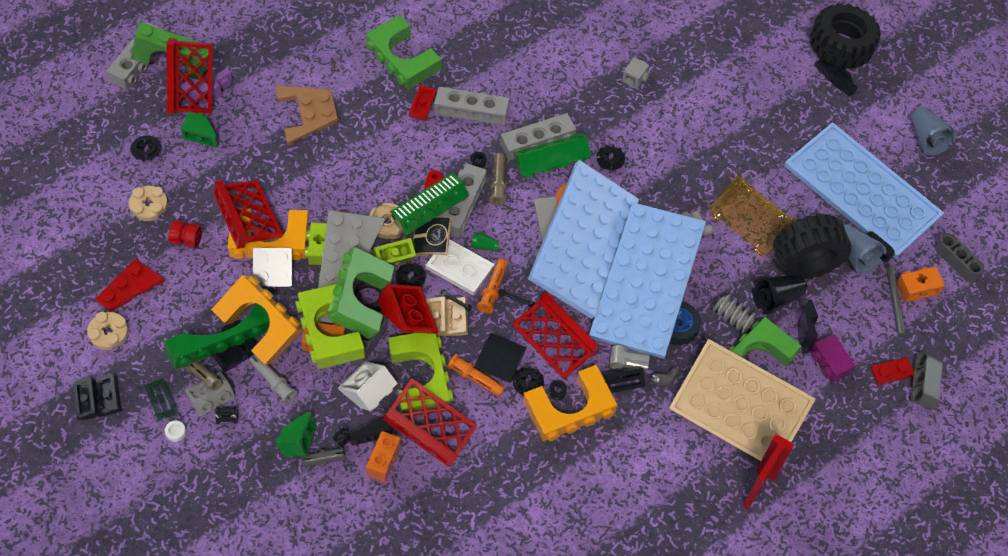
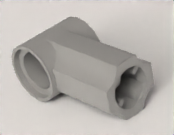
(624, 358)

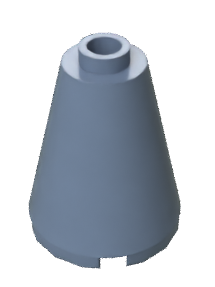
(932, 131)
(865, 250)

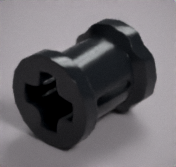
(226, 414)

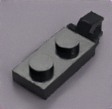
(837, 76)

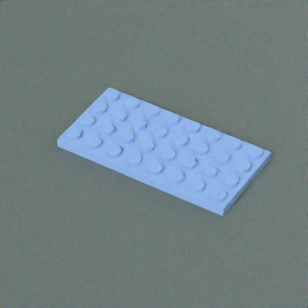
(863, 188)
(582, 239)
(647, 280)

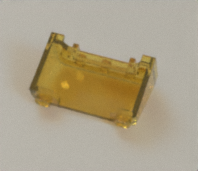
(750, 215)

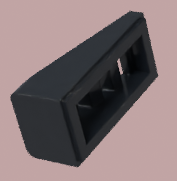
(370, 432)

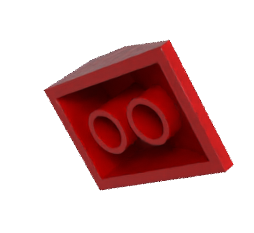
(407, 309)

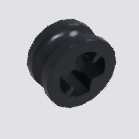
(478, 155)
(556, 396)
(342, 436)

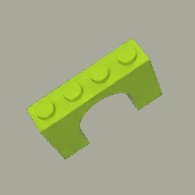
(424, 348)
(326, 350)

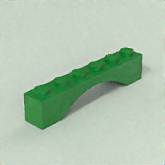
(188, 348)

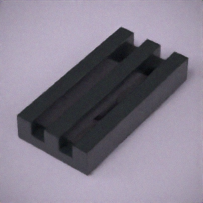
(639, 369)

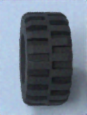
(850, 22)
(812, 246)

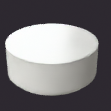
(175, 431)

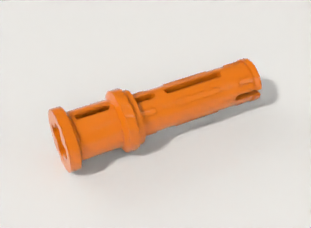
(491, 293)
(468, 371)

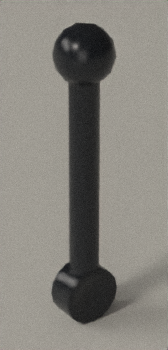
(443, 292)
(502, 292)

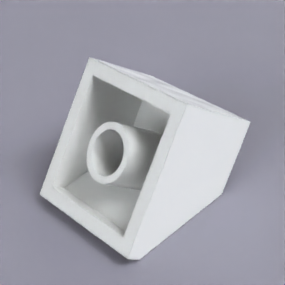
(368, 385)

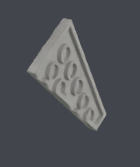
(341, 235)

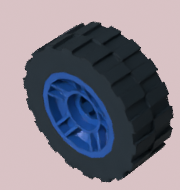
(689, 325)

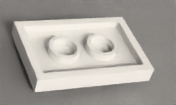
(461, 267)

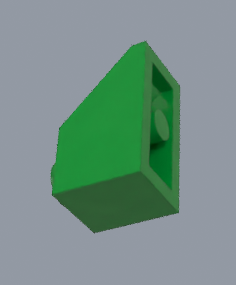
(198, 129)
(297, 436)

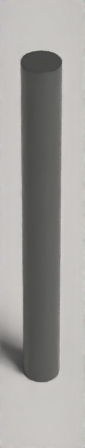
(896, 301)

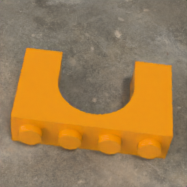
(293, 238)
(282, 327)
(552, 423)

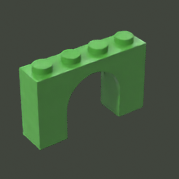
(152, 39)
(407, 71)
(345, 307)
(768, 338)

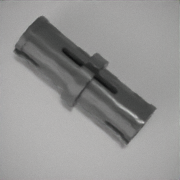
(323, 457)

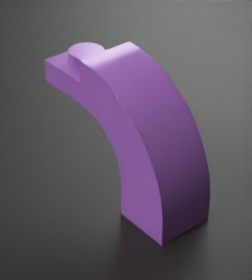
(219, 81)

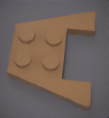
(315, 108)

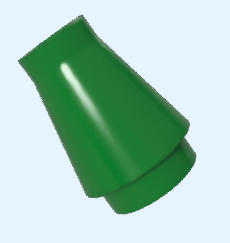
(483, 242)

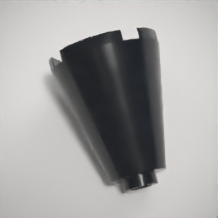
(777, 291)

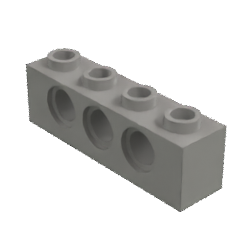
(126, 70)
(471, 105)
(546, 130)
(476, 178)

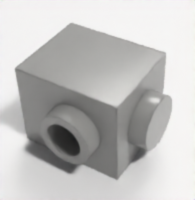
(636, 73)

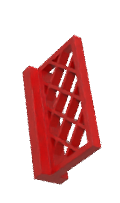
(173, 73)
(233, 214)
(567, 324)
(424, 438)
(770, 465)

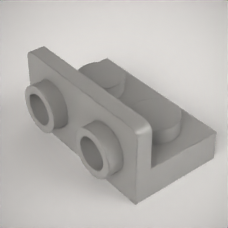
(205, 399)

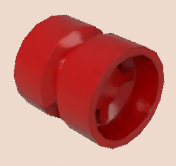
(183, 233)

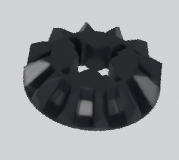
(140, 143)
(616, 162)
(417, 280)
(521, 375)

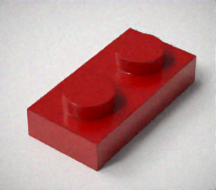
(422, 103)
(892, 371)

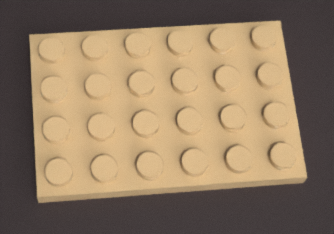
(740, 401)

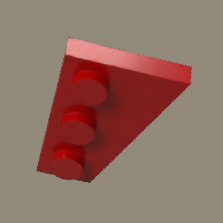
(128, 284)

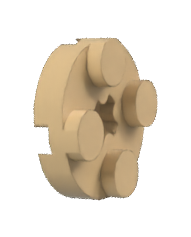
(143, 194)
(388, 230)
(112, 339)

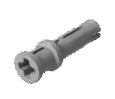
(278, 384)

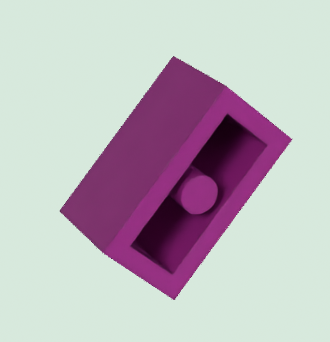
(832, 358)

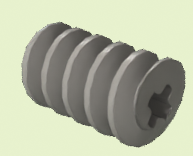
(734, 313)

